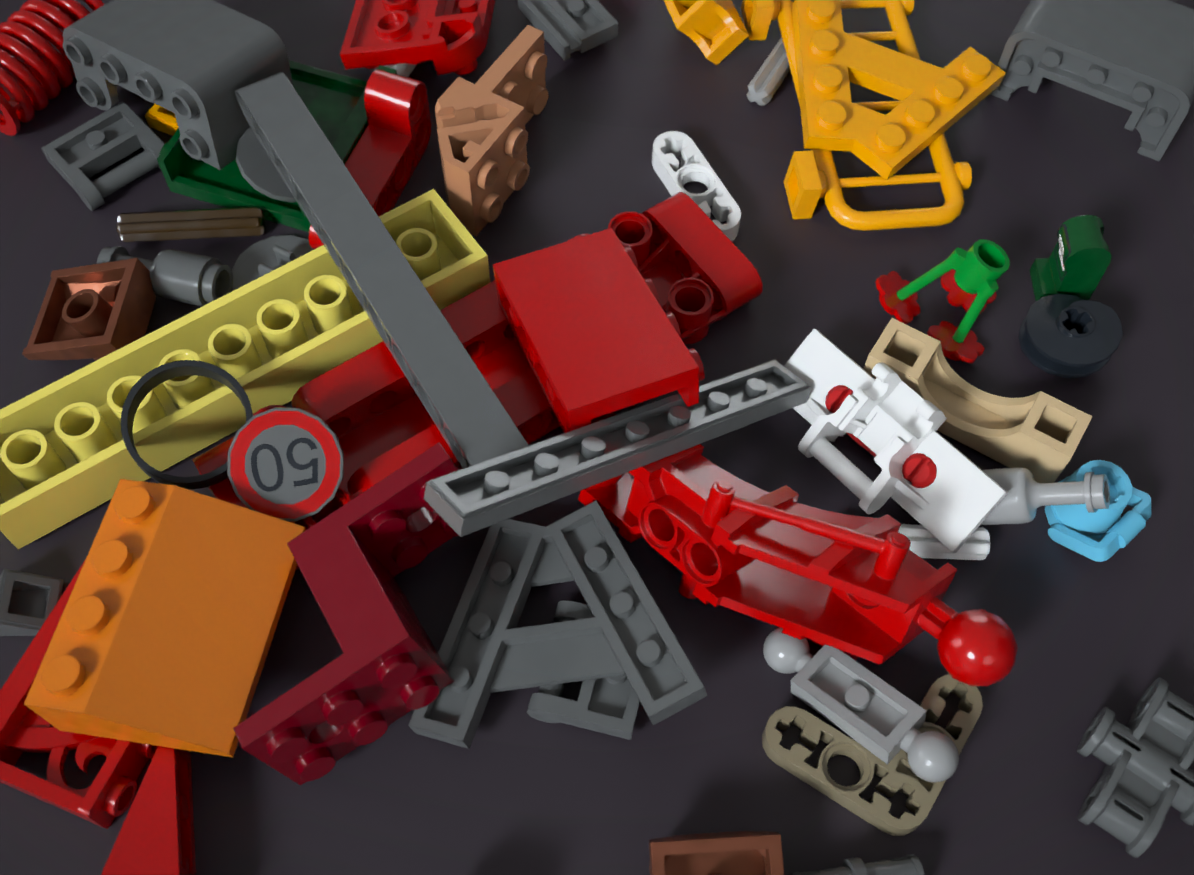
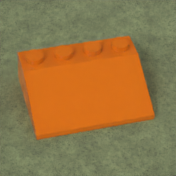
(168, 621)

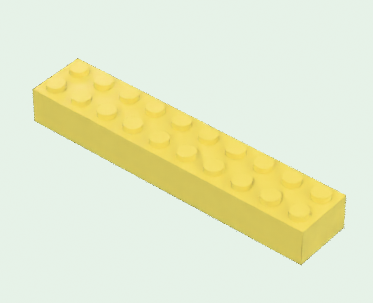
(272, 335)

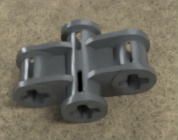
(1143, 769)

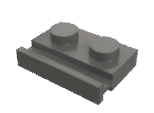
(570, 23)

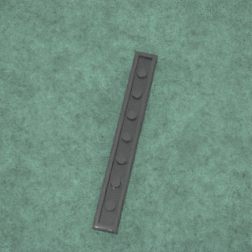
(609, 448)

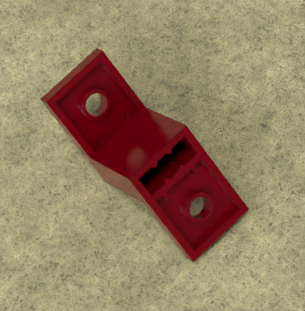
(387, 653)

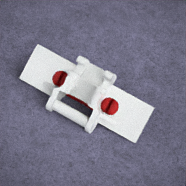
(900, 431)

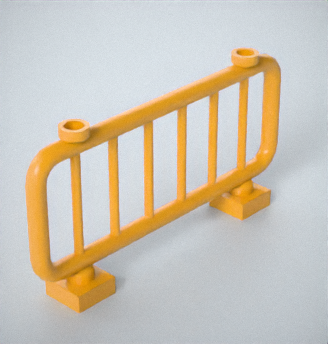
(814, 172)

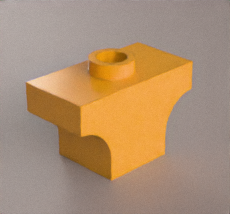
(710, 24)

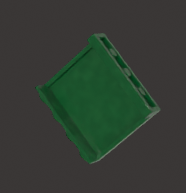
(335, 105)

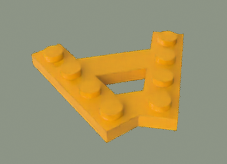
(929, 94)

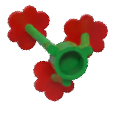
(969, 285)

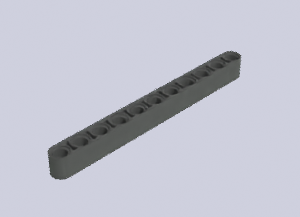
(380, 275)

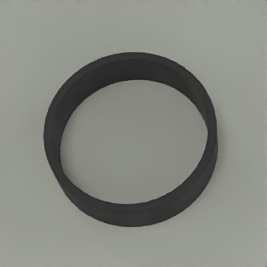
(149, 382)

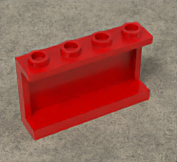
(594, 329)

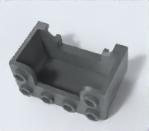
(1113, 50)
(181, 58)

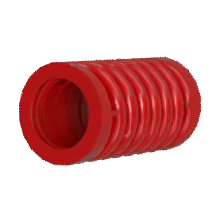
(29, 63)

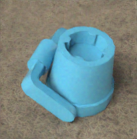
(1101, 532)

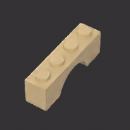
(1016, 432)

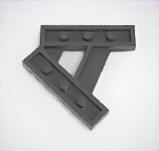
(492, 655)

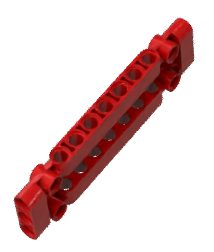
(387, 425)

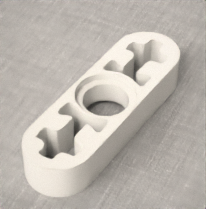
(694, 168)

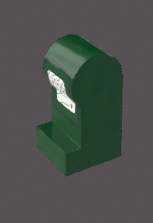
(1075, 262)

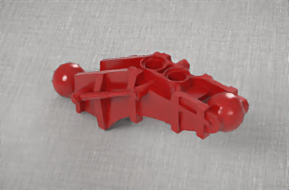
(800, 566)

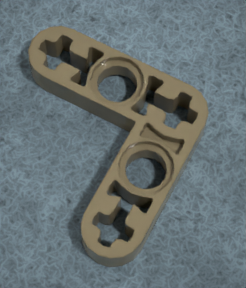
(895, 776)

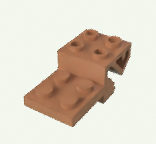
(485, 130)

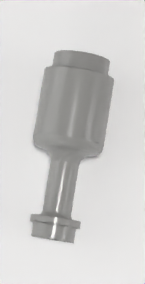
(1027, 495)

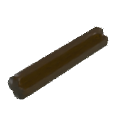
(191, 224)

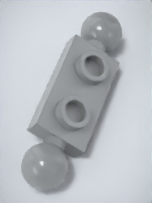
(862, 705)

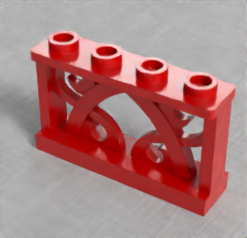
(28, 732)

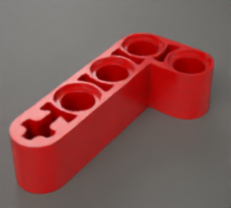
(392, 141)

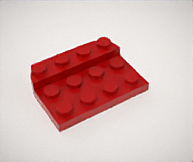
(418, 31)

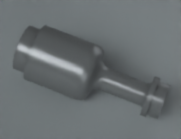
(181, 274)

